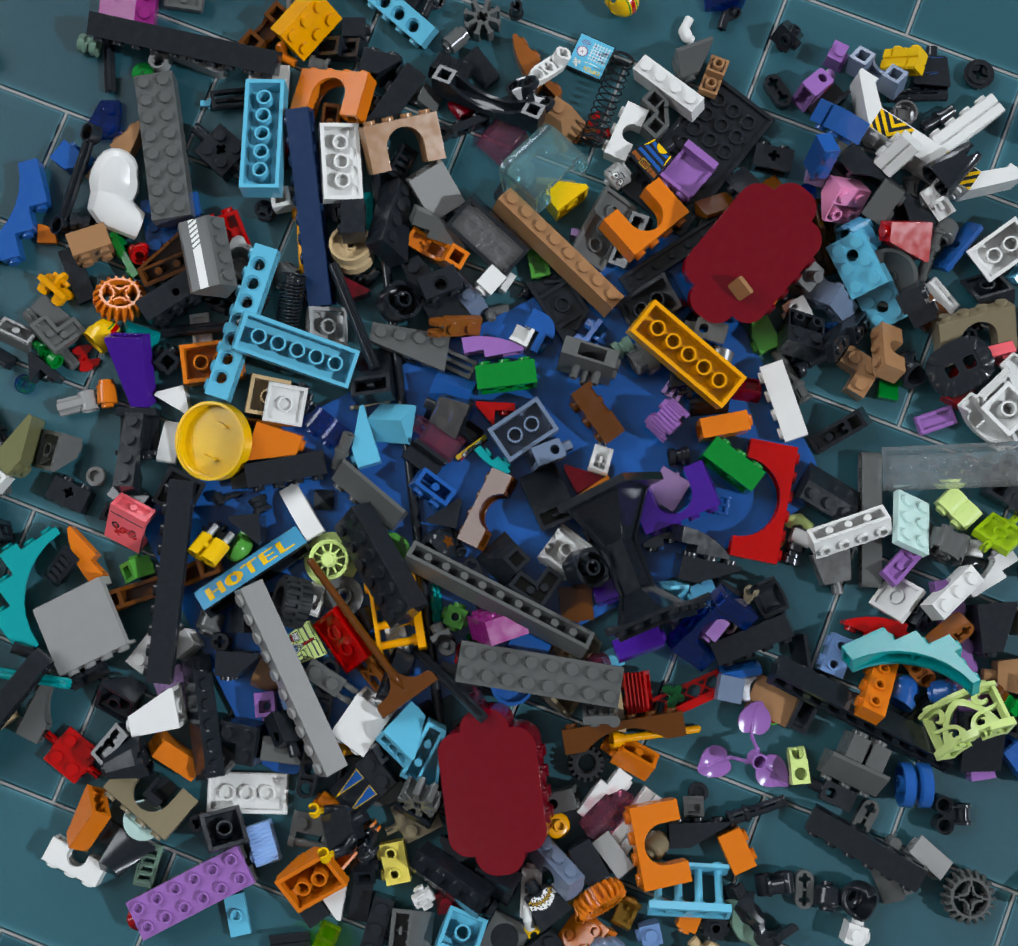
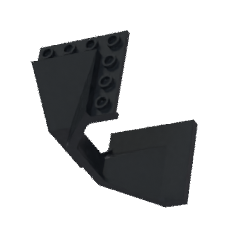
(612, 519)

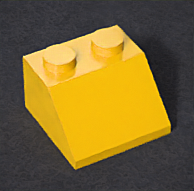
(566, 197)

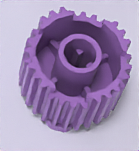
(667, 419)

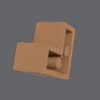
(861, 371)

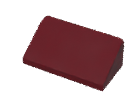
(749, 391)

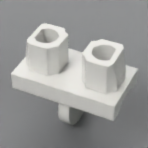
(938, 204)

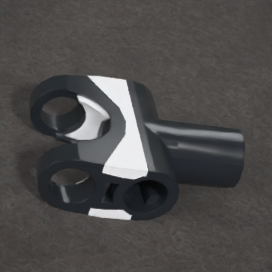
(524, 88)

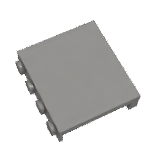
(82, 627)

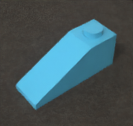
(364, 446)

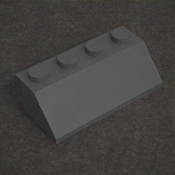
(364, 490)

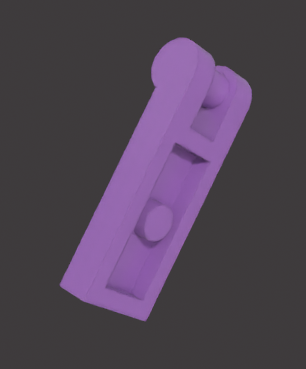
(899, 567)

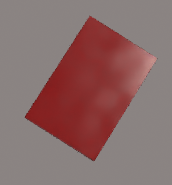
(342, 639)

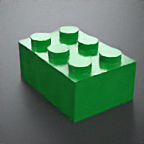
(506, 376)
(732, 465)

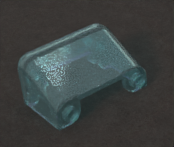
(540, 165)

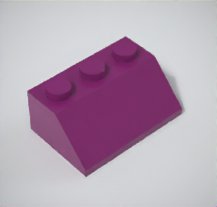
(493, 628)

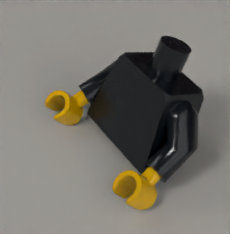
(341, 828)

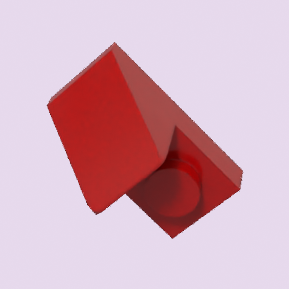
(489, 409)

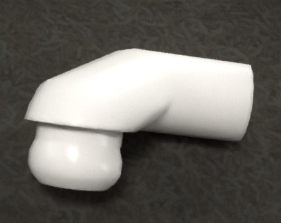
(685, 32)

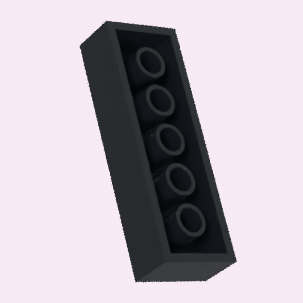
(380, 565)

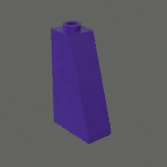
(134, 366)

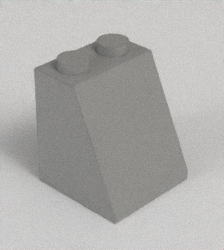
(435, 189)

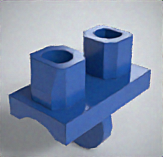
(596, 332)

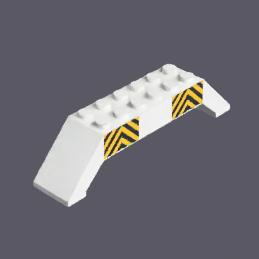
(885, 125)

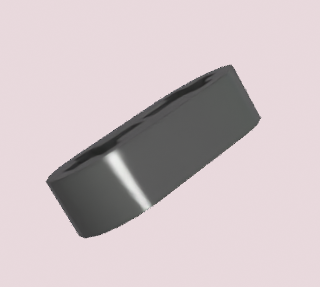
(870, 816)
(808, 889)

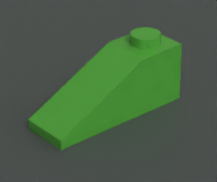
(762, 336)

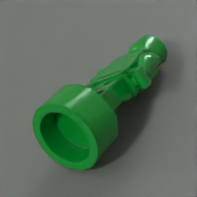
(52, 360)

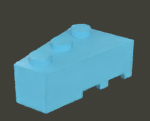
(426, 759)

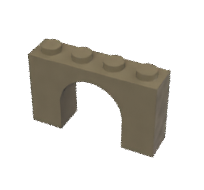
(998, 315)
(161, 822)

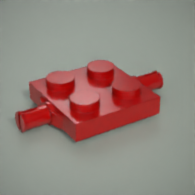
(71, 755)

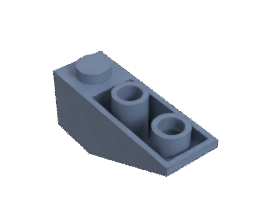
(471, 298)

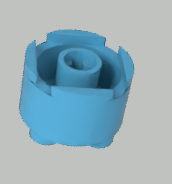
(855, 225)

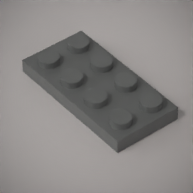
(590, 240)

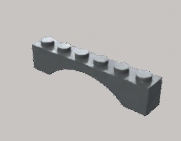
(37, 718)

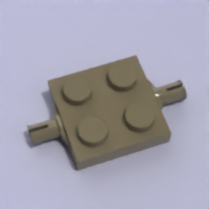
(410, 829)

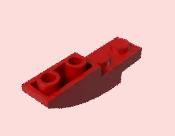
(869, 624)

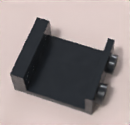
(150, 446)

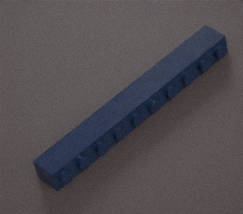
(310, 210)

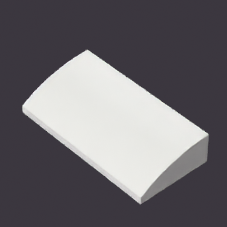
(340, 162)

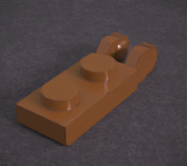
(455, 326)

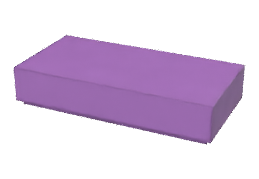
(935, 420)

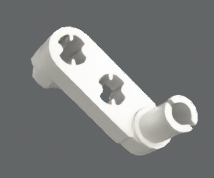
(551, 66)

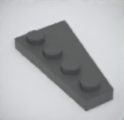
(411, 344)

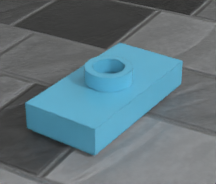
(237, 914)

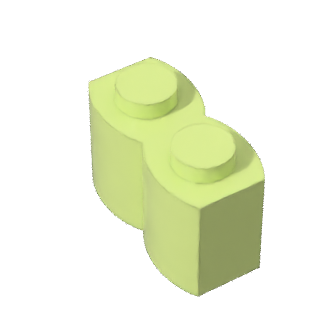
(957, 508)

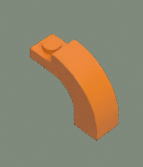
(437, 251)

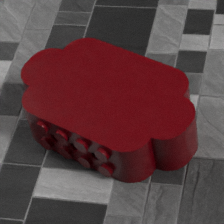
(760, 237)
(495, 789)

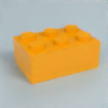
(306, 25)

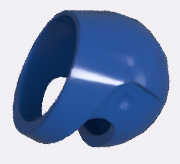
(904, 689)

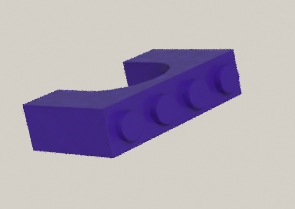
(703, 499)
(637, 645)

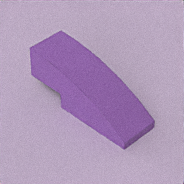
(490, 346)

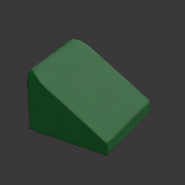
(887, 391)

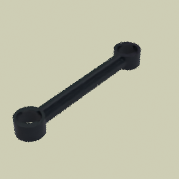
(90, 135)

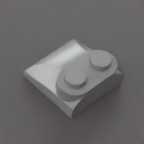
(327, 323)

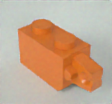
(632, 758)

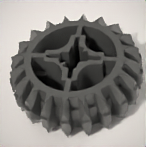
(969, 912)

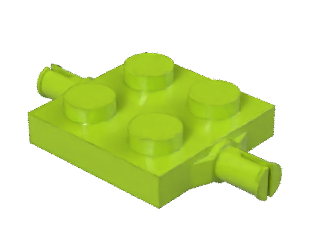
(997, 534)

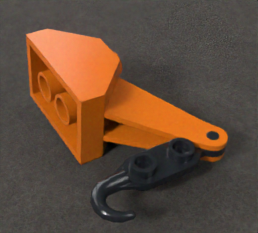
(310, 881)

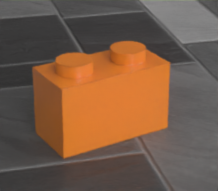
(736, 849)

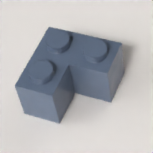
(831, 299)

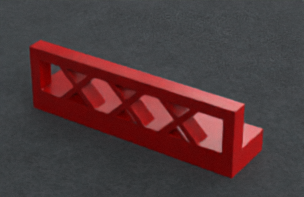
(694, 701)

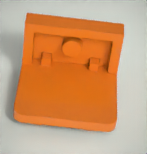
(582, 933)

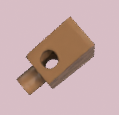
(1004, 673)

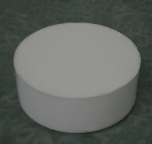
(96, 476)

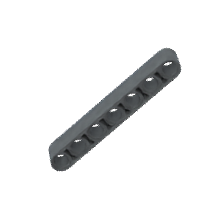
(869, 496)

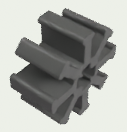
(491, 20)
(420, 796)

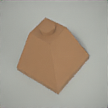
(565, 119)

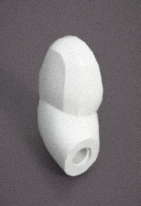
(113, 190)

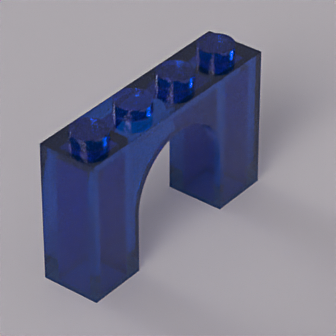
(725, 605)

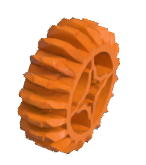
(119, 305)
(599, 898)

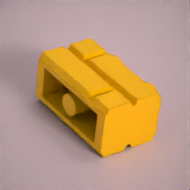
(909, 59)

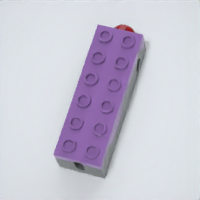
(191, 891)

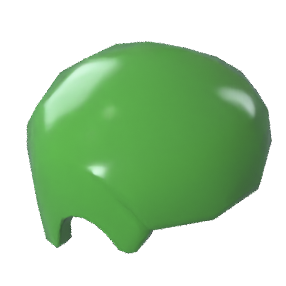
(240, 548)

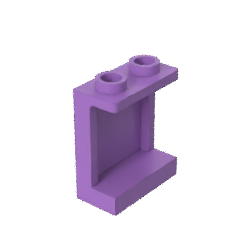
(688, 171)

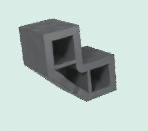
(658, 122)

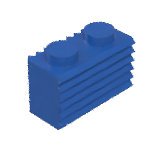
(821, 156)

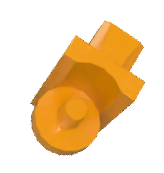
(58, 285)

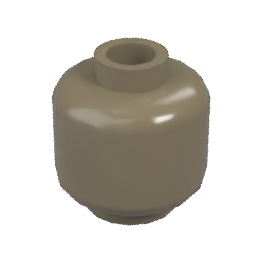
(656, 845)

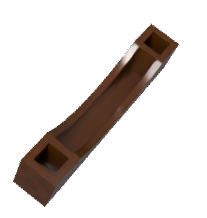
(142, 591)
(667, 724)

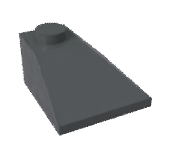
(690, 59)
(56, 450)

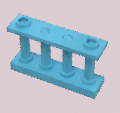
(697, 908)

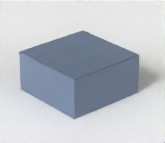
(729, 688)

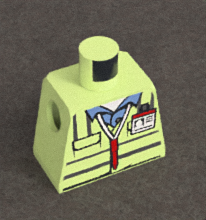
(307, 643)

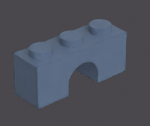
(888, 83)
(567, 877)

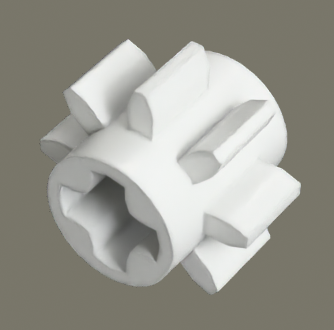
(423, 897)

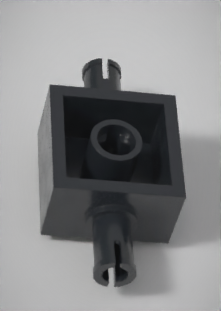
(211, 150)

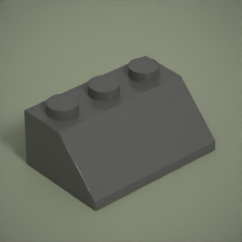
(851, 773)

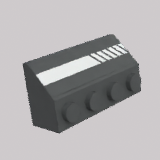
(207, 256)

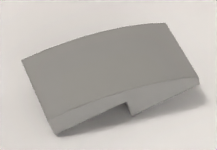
(613, 855)

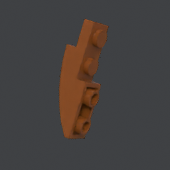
(526, 60)

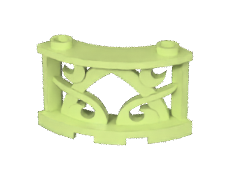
(949, 746)

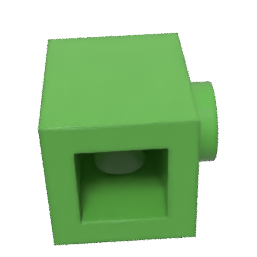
(137, 568)

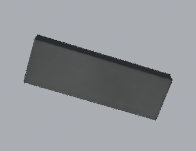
(78, 277)

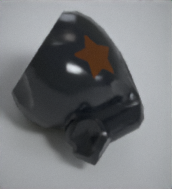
(445, 542)

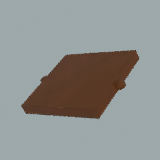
(576, 604)

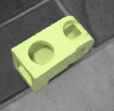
(798, 765)

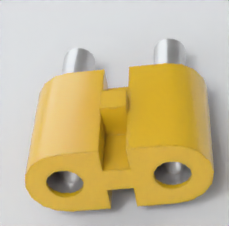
(210, 549)

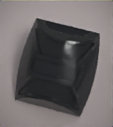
(771, 597)

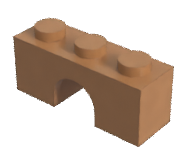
(884, 343)

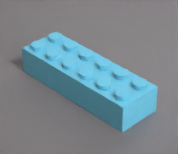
(263, 138)
(294, 349)

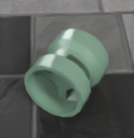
(87, 44)
(624, 346)

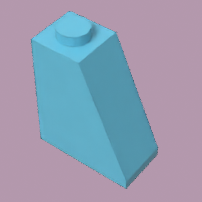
(403, 734)

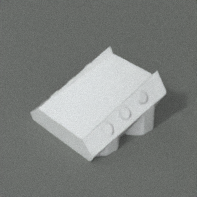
(559, 547)

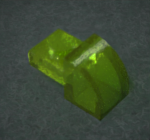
(327, 934)

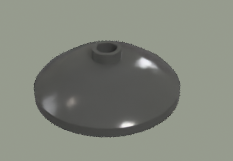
(900, 265)

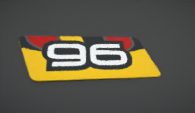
(470, 449)

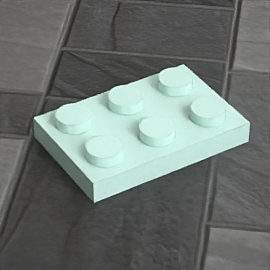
(910, 523)

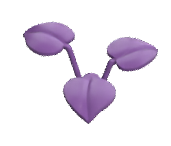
(769, 769)

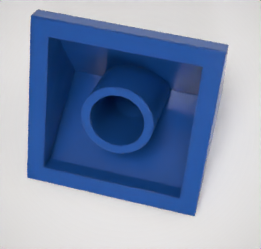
(451, 384)

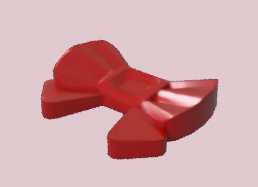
(85, 363)

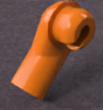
(287, 59)

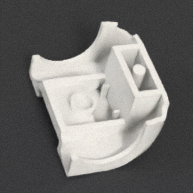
(971, 403)

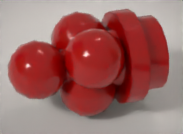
(138, 253)

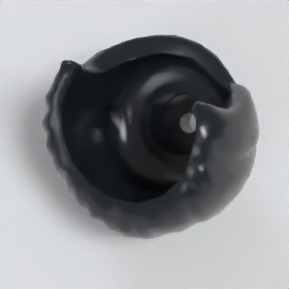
(915, 373)
(859, 899)

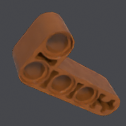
(958, 627)

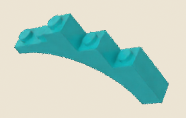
(13, 588)
(912, 649)

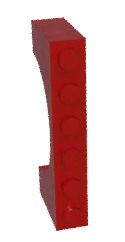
(779, 463)

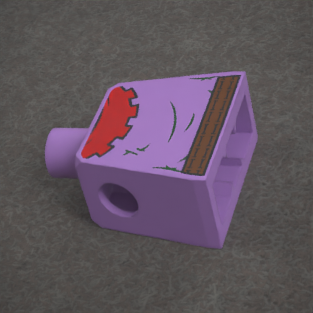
(816, 84)

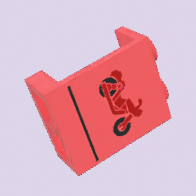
(128, 522)

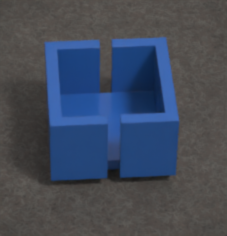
(839, 122)

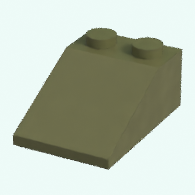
(21, 447)

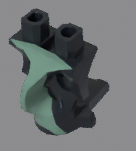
(748, 919)

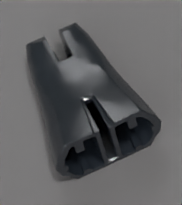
(951, 168)

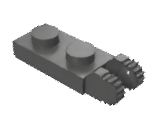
(329, 680)

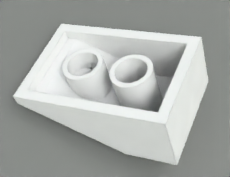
(997, 251)

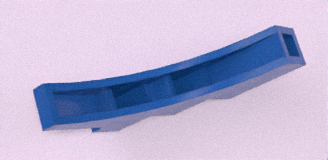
(22, 223)

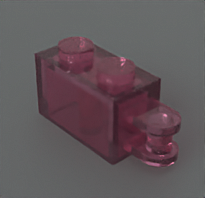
(437, 439)
(606, 814)

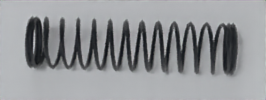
(595, 135)

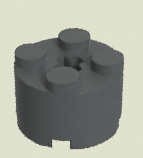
(948, 545)

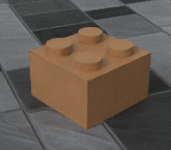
(91, 245)

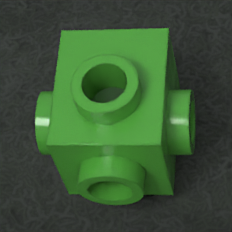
(461, 611)

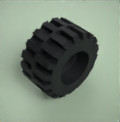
(293, 600)

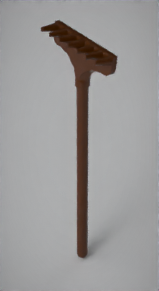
(401, 687)

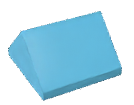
(393, 423)

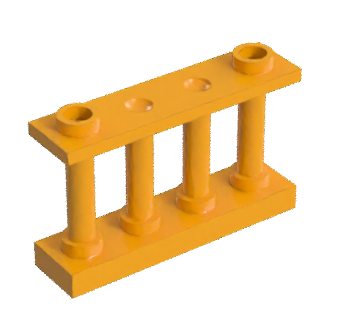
(417, 639)

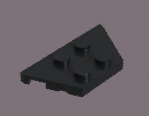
(561, 304)

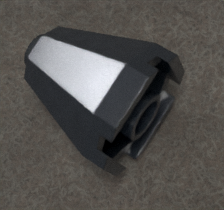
(129, 761)

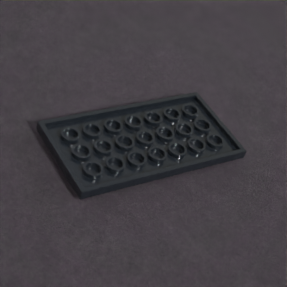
(724, 131)

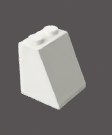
(160, 714)
(361, 722)

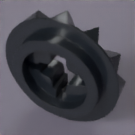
(986, 71)

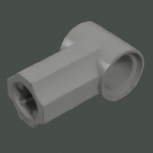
(83, 402)

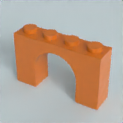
(317, 82)
(633, 241)
(640, 820)

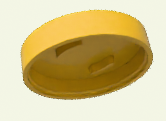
(213, 441)

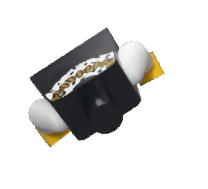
(543, 906)

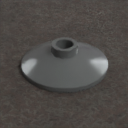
(351, 588)

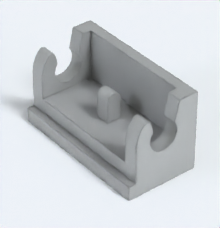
(929, 855)

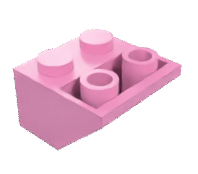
(843, 199)

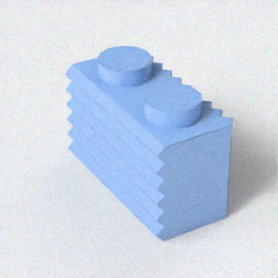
(263, 843)

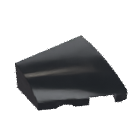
(123, 853)

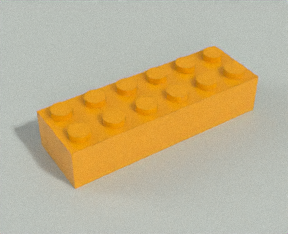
(686, 354)

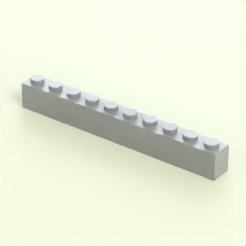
(290, 678)

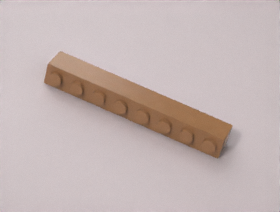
(557, 252)

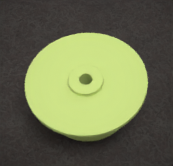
(330, 556)

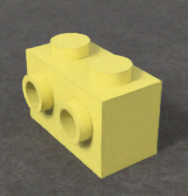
(395, 861)

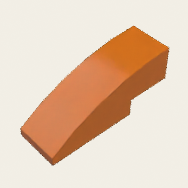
(86, 553)

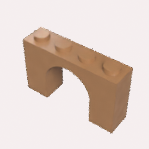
(375, 138)

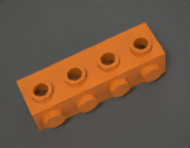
(875, 692)

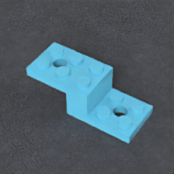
(866, 278)

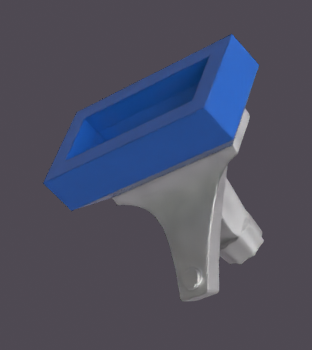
(745, 670)

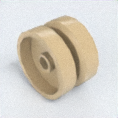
(352, 257)

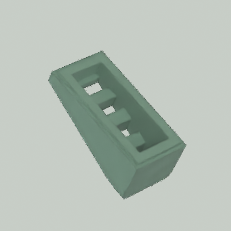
(152, 874)

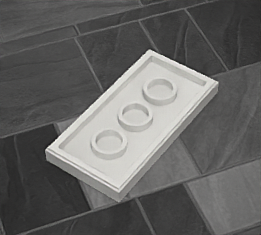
(251, 790)

